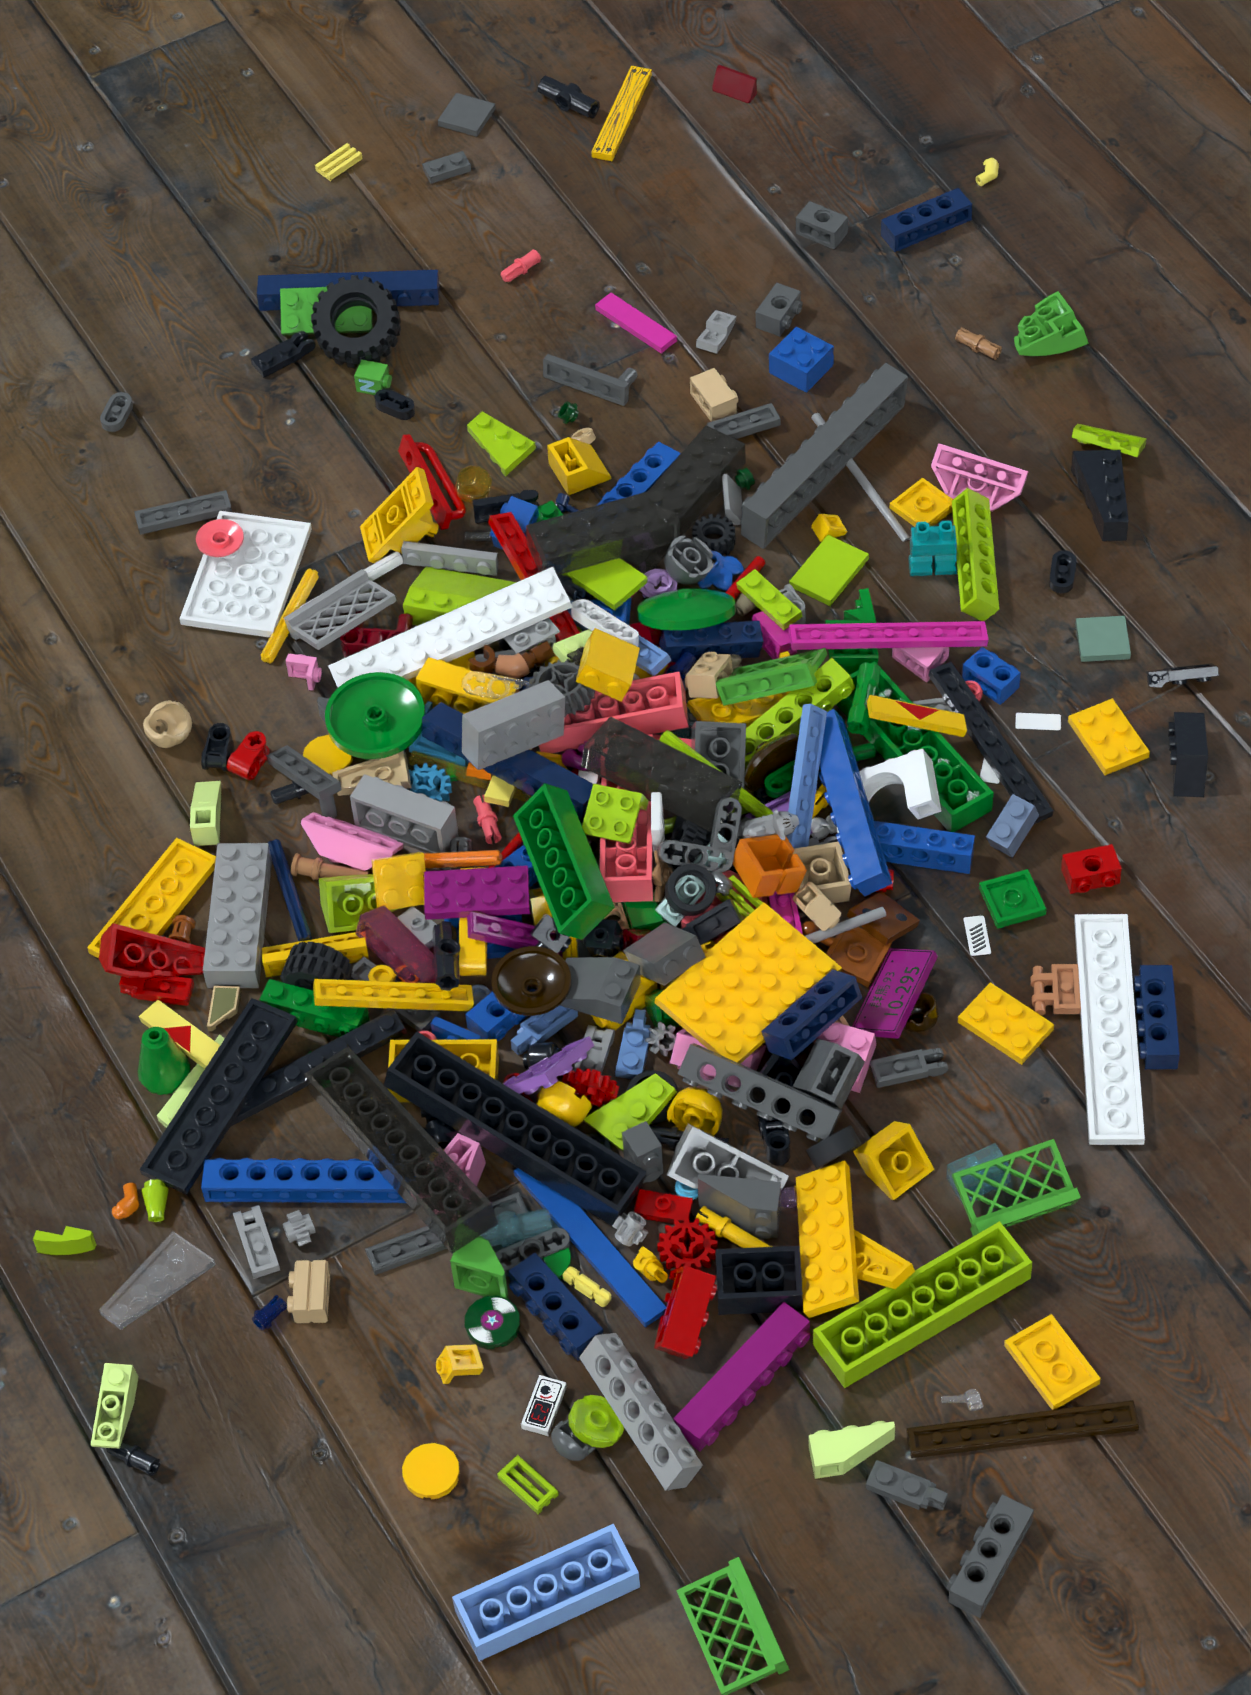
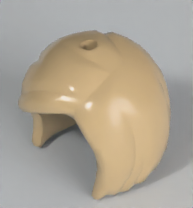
(172, 724)

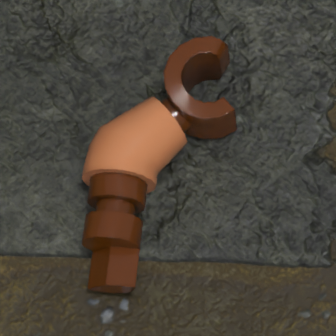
(512, 665)

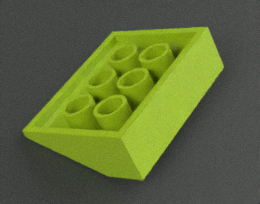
(443, 591)

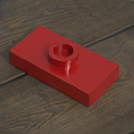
(663, 1206)

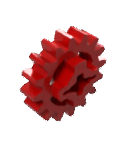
(592, 1085)
(701, 1245)

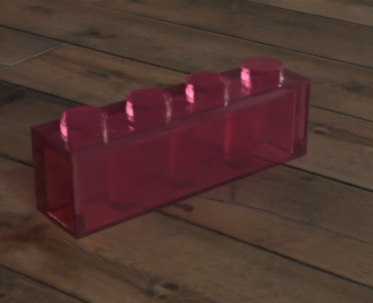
(396, 946)

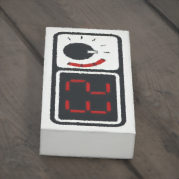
(543, 1405)

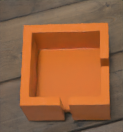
(768, 866)

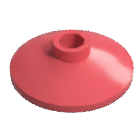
(219, 538)

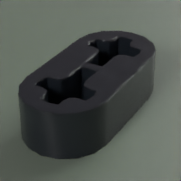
(394, 404)

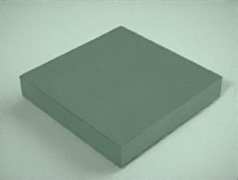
(1103, 638)

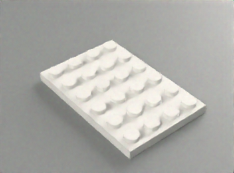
(251, 585)

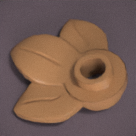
(660, 875)

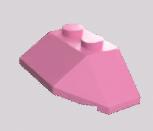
(990, 478)
(347, 842)

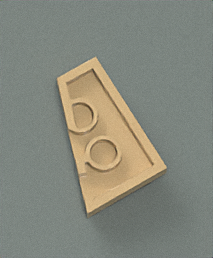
(389, 769)

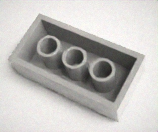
(513, 724)
(404, 815)

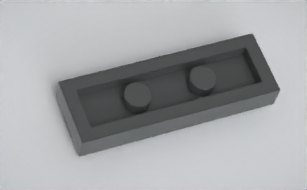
(748, 422)

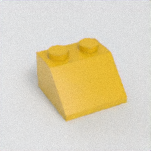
(894, 1159)

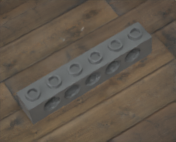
(825, 1113)

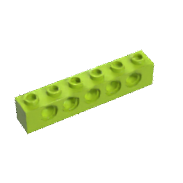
(975, 555)
(790, 707)

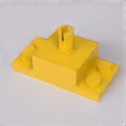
(400, 518)

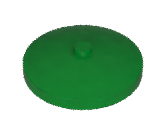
(686, 609)
(374, 715)

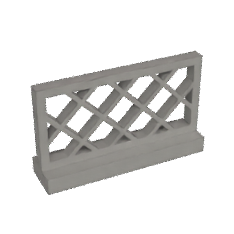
(340, 599)

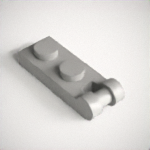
(599, 1052)
(256, 1242)

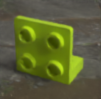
(613, 813)

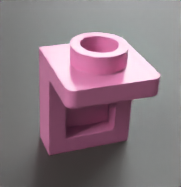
(304, 667)

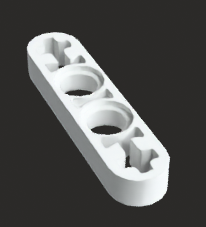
(595, 617)

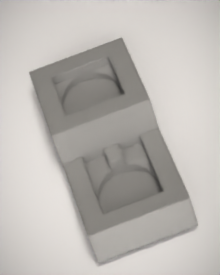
(716, 332)

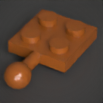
(854, 951)

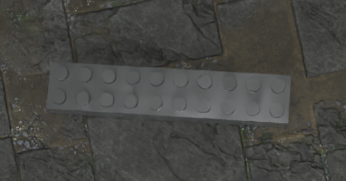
(823, 455)

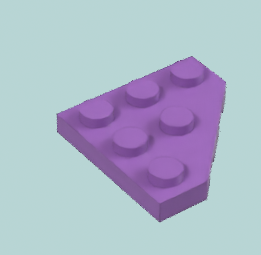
(546, 1071)

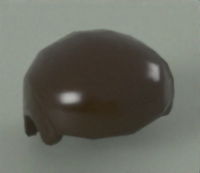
(923, 1014)

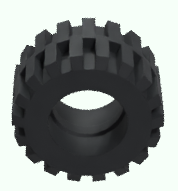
(312, 962)

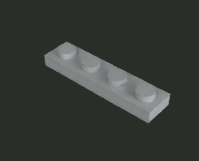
(450, 558)

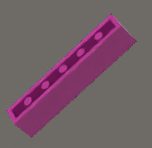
(743, 1376)

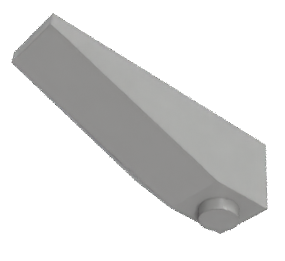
(705, 1154)

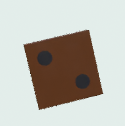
(892, 926)

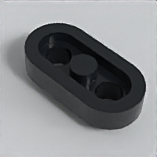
(1062, 571)

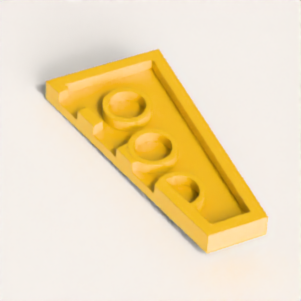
(879, 1264)

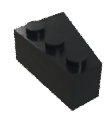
(1188, 753)

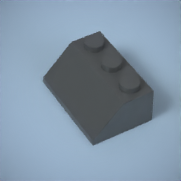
(722, 746)

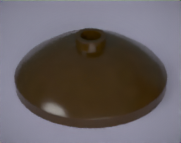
(768, 758)
(528, 970)

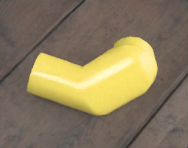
(990, 173)

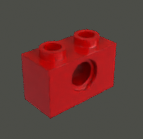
(1091, 869)

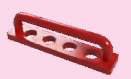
(412, 458)

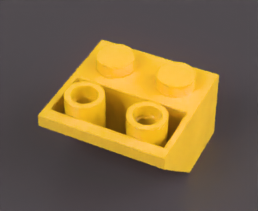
(576, 465)

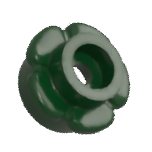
(568, 412)
(744, 478)

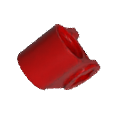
(249, 756)

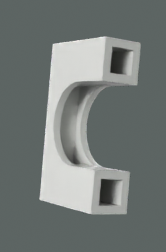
(915, 773)

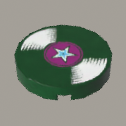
(492, 1322)

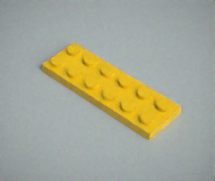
(162, 891)
(827, 1239)

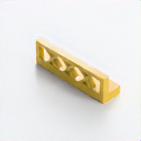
(348, 944)

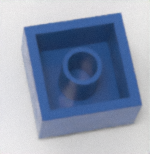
(801, 359)

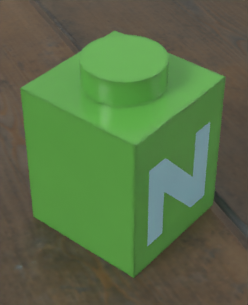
(372, 377)

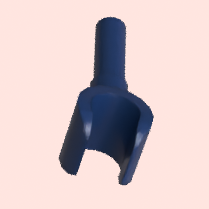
(562, 503)

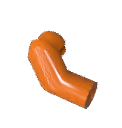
(128, 1204)

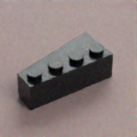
(1103, 486)

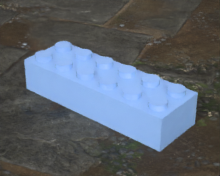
(546, 1592)

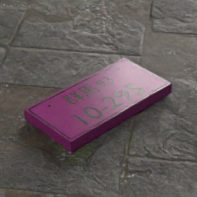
(895, 992)

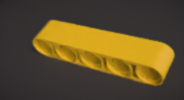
(472, 952)

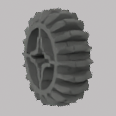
(563, 677)

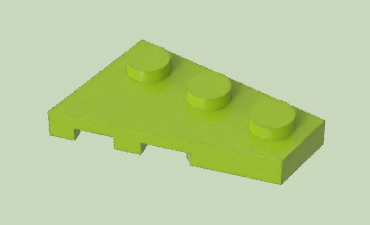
(1109, 439)

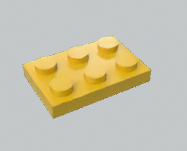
(1108, 736)
(1005, 1023)
(1052, 1362)

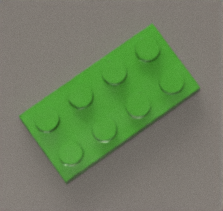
(297, 312)

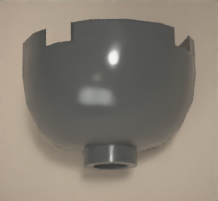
(688, 560)

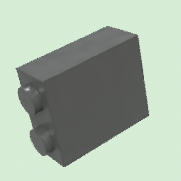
(665, 953)

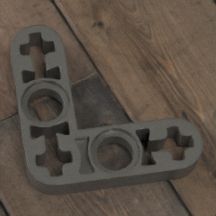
(716, 846)

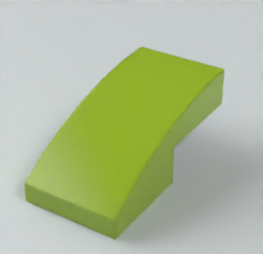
(71, 1242)

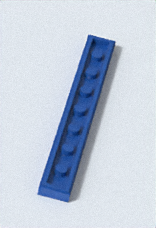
(597, 1250)

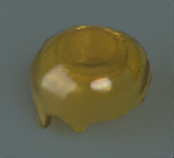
(473, 483)

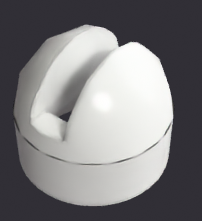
(819, 828)

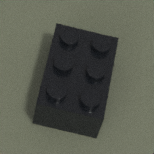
(758, 1279)

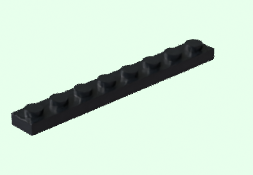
(988, 738)
(291, 1077)

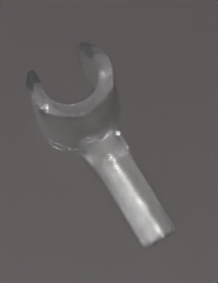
(971, 1397)

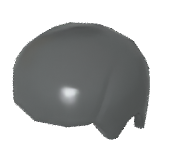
(568, 1444)

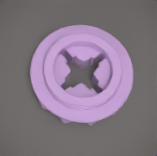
(654, 577)

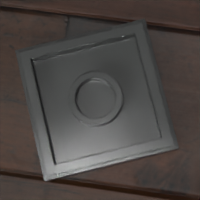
(466, 114)

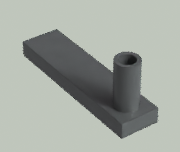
(589, 380)
(308, 777)

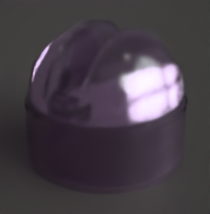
(789, 1197)

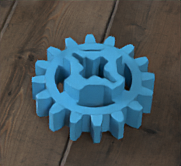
(427, 780)

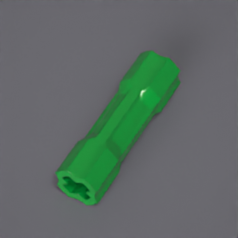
(867, 683)

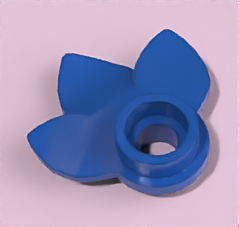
(722, 572)

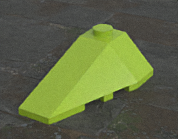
(346, 899)

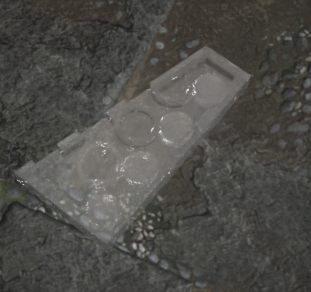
(159, 1277)

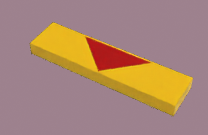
(916, 716)

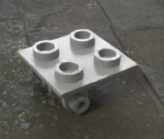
(532, 636)

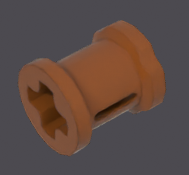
(182, 930)

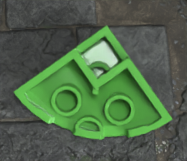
(1050, 329)

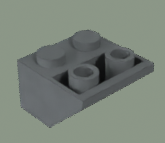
(829, 1072)

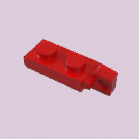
(165, 989)

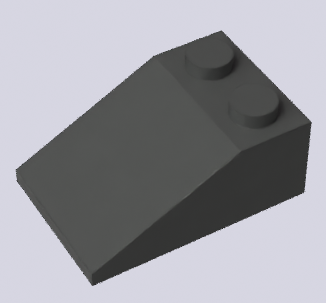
(602, 986)
(747, 1202)

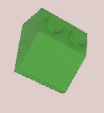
(478, 1269)

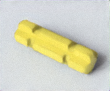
(587, 1286)

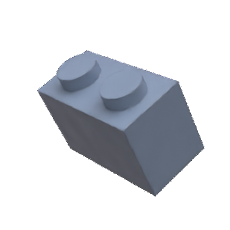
(1012, 825)

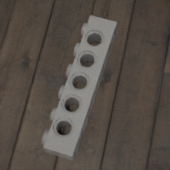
(641, 1411)

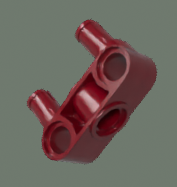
(363, 638)

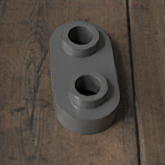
(116, 412)

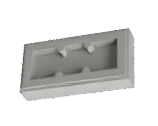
(416, 923)

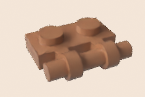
(1065, 989)

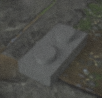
(446, 167)

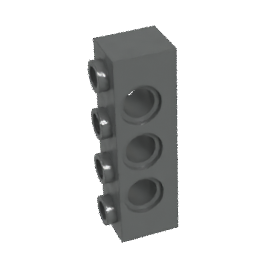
(975, 1596)

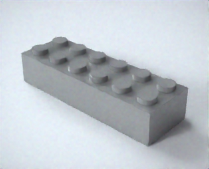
(237, 915)

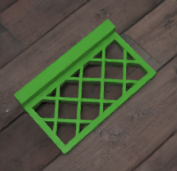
(771, 677)
(1030, 1207)
(756, 1617)

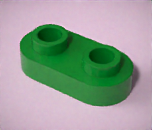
(780, 779)

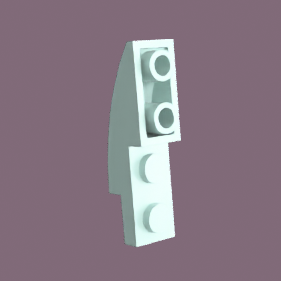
(688, 889)

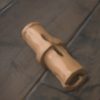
(978, 343)

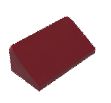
(735, 84)

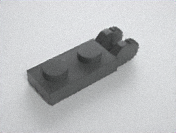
(907, 1067)

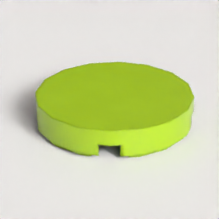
(595, 1422)

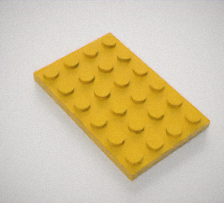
(745, 984)

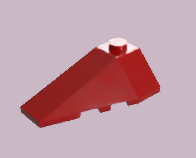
(144, 954)

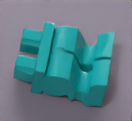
(936, 542)

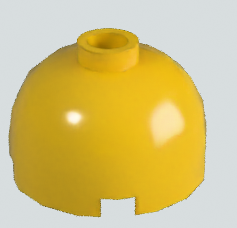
(563, 1103)
(697, 1108)

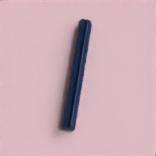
(289, 891)

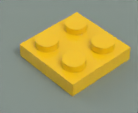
(399, 880)

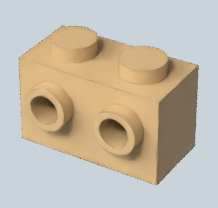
(706, 672)

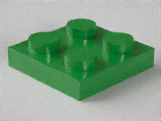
(1012, 898)

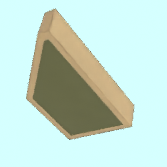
(223, 1005)

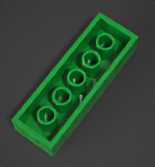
(563, 862)

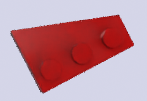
(685, 1312)

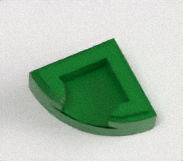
(558, 1262)

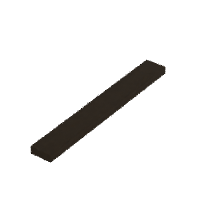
(1022, 1429)

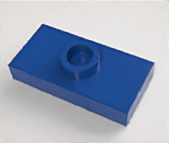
(448, 1031)

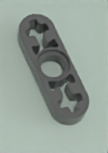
(536, 1241)

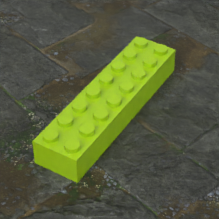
(922, 1305)

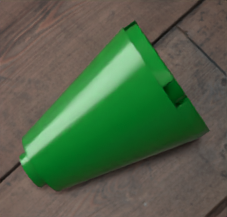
(161, 1062)

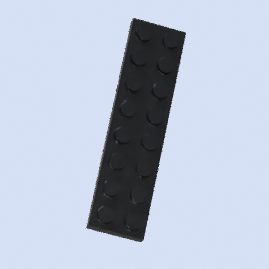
(218, 1096)

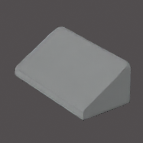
(732, 500)

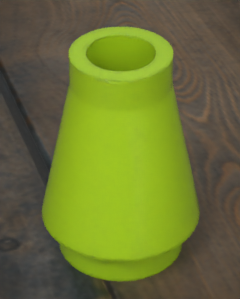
(155, 1199)

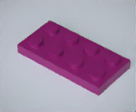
(477, 890)

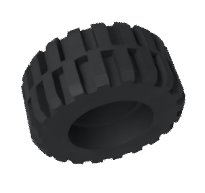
(346, 295)

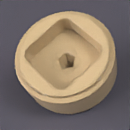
(584, 435)

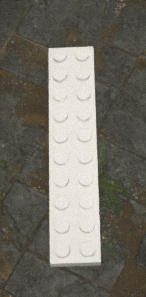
(460, 629)
(1109, 1030)

